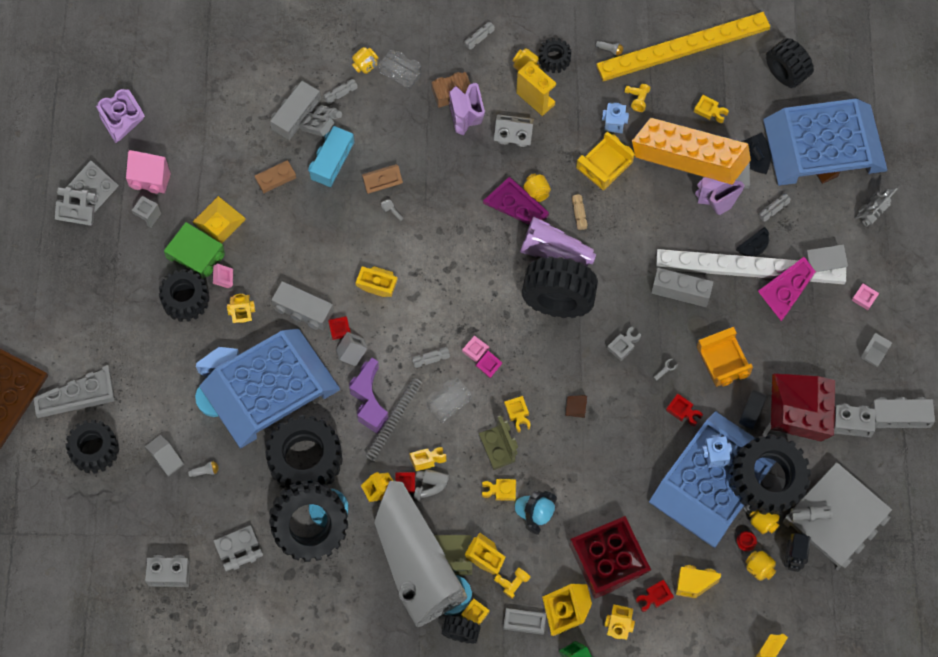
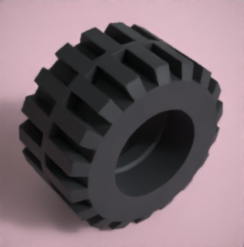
(789, 63)
(182, 281)
(81, 436)

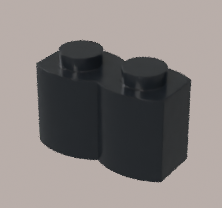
(797, 552)

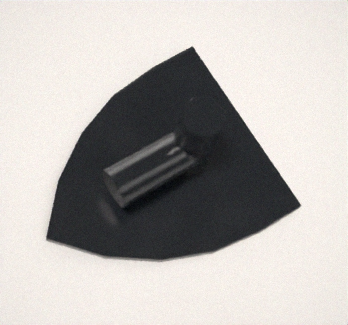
(759, 153)

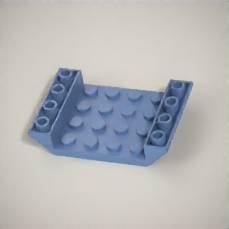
(823, 140)
(267, 384)
(701, 495)

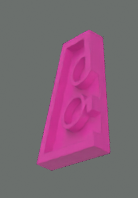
(787, 287)

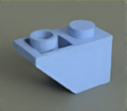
(215, 359)

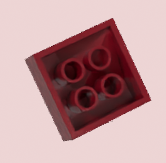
(803, 406)
(609, 556)

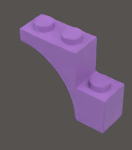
(370, 413)

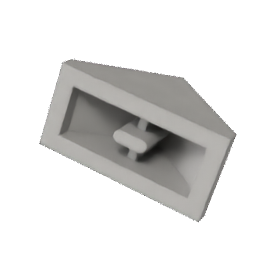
(164, 455)

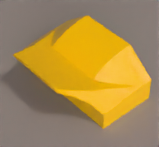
(376, 281)
(485, 554)
(772, 645)

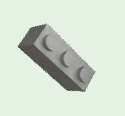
(294, 110)
(682, 287)
(302, 306)
(903, 413)

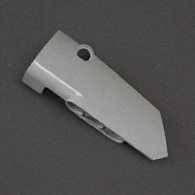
(416, 558)

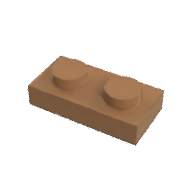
(275, 176)
(382, 178)

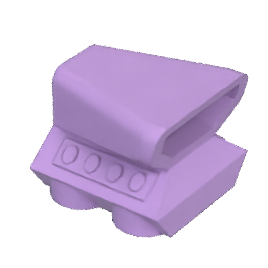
(466, 108)
(120, 114)
(718, 194)

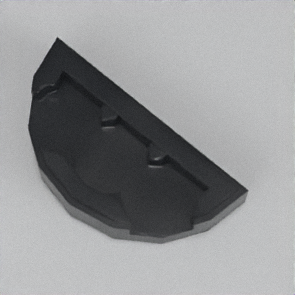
(756, 244)

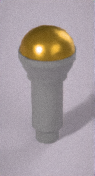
(616, 49)
(210, 468)

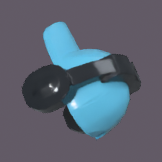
(536, 509)

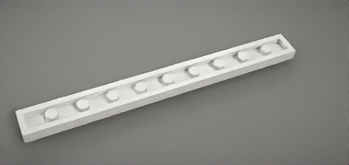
(737, 265)

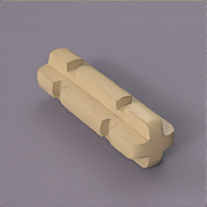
(579, 211)

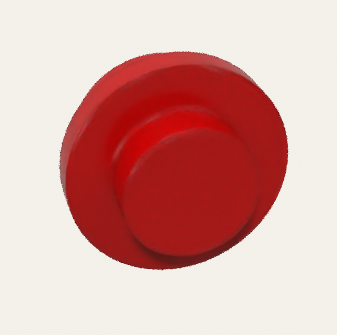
(746, 541)

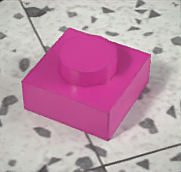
(488, 364)

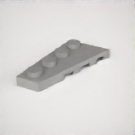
(86, 392)

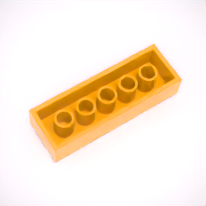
(691, 150)

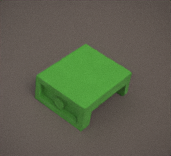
(195, 250)

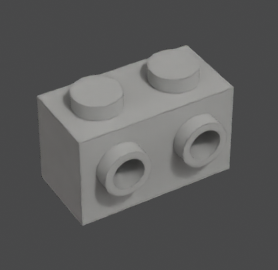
(513, 130)
(854, 420)
(167, 571)

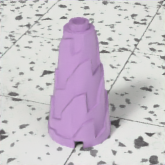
(548, 241)

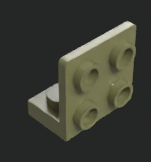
(499, 445)
(454, 549)

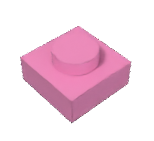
(222, 276)
(865, 296)
(475, 349)

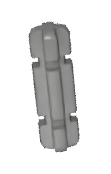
(479, 35)
(340, 91)
(774, 207)
(431, 357)

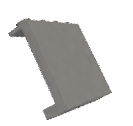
(854, 516)

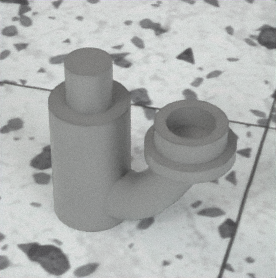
(431, 477)

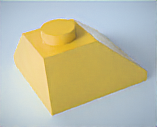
(219, 220)
(567, 607)

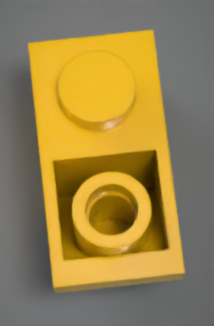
(695, 582)

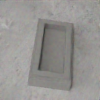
(524, 621)

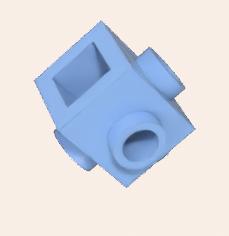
(615, 117)
(717, 451)

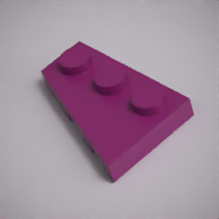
(515, 202)

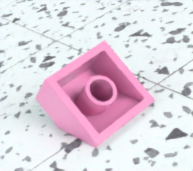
(147, 172)

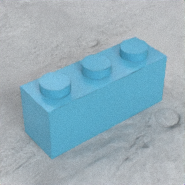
(331, 156)

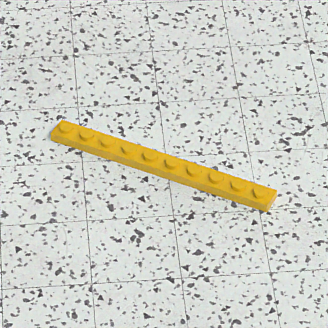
(682, 46)

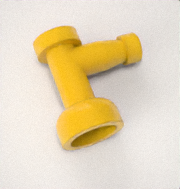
(638, 104)
(510, 588)

